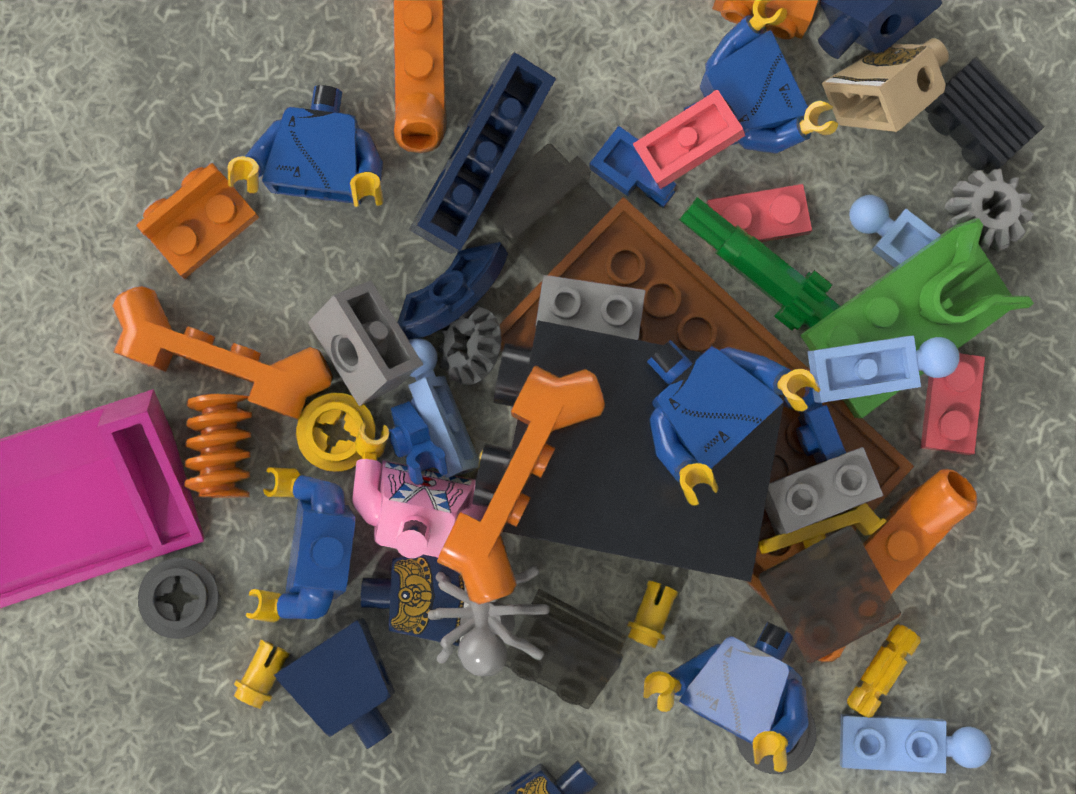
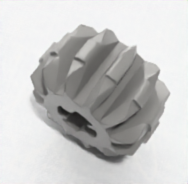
(1003, 201)

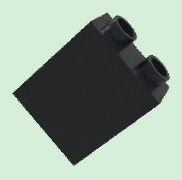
(604, 476)

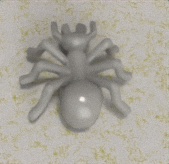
(485, 628)

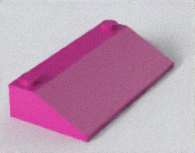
(91, 497)

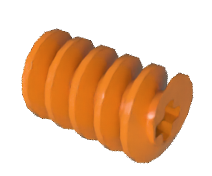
(217, 445)

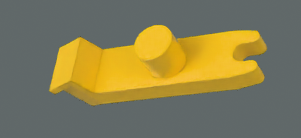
(861, 516)

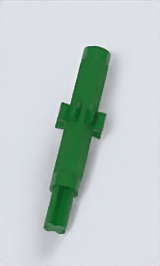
(800, 297)

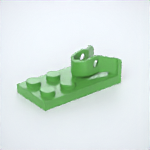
(936, 292)

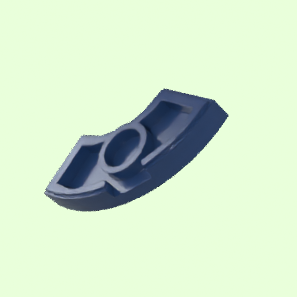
(453, 291)

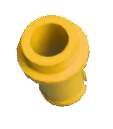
(650, 617)
(259, 678)

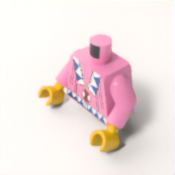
(407, 514)

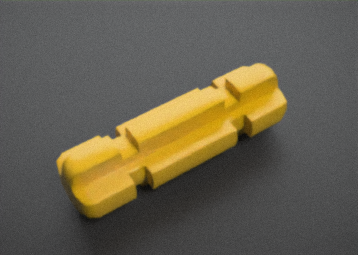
(883, 670)

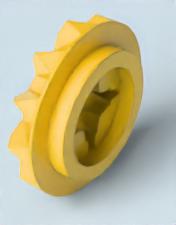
(315, 443)

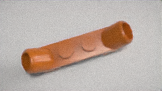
(419, 74)
(152, 342)
(917, 527)
(476, 545)

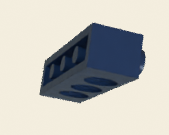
(482, 154)

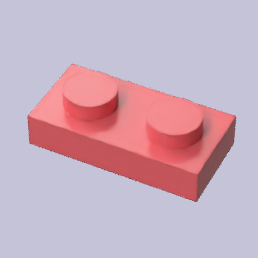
(689, 139)
(767, 213)
(954, 408)

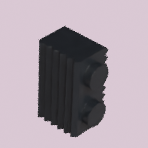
(982, 117)

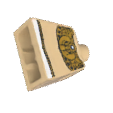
(888, 86)

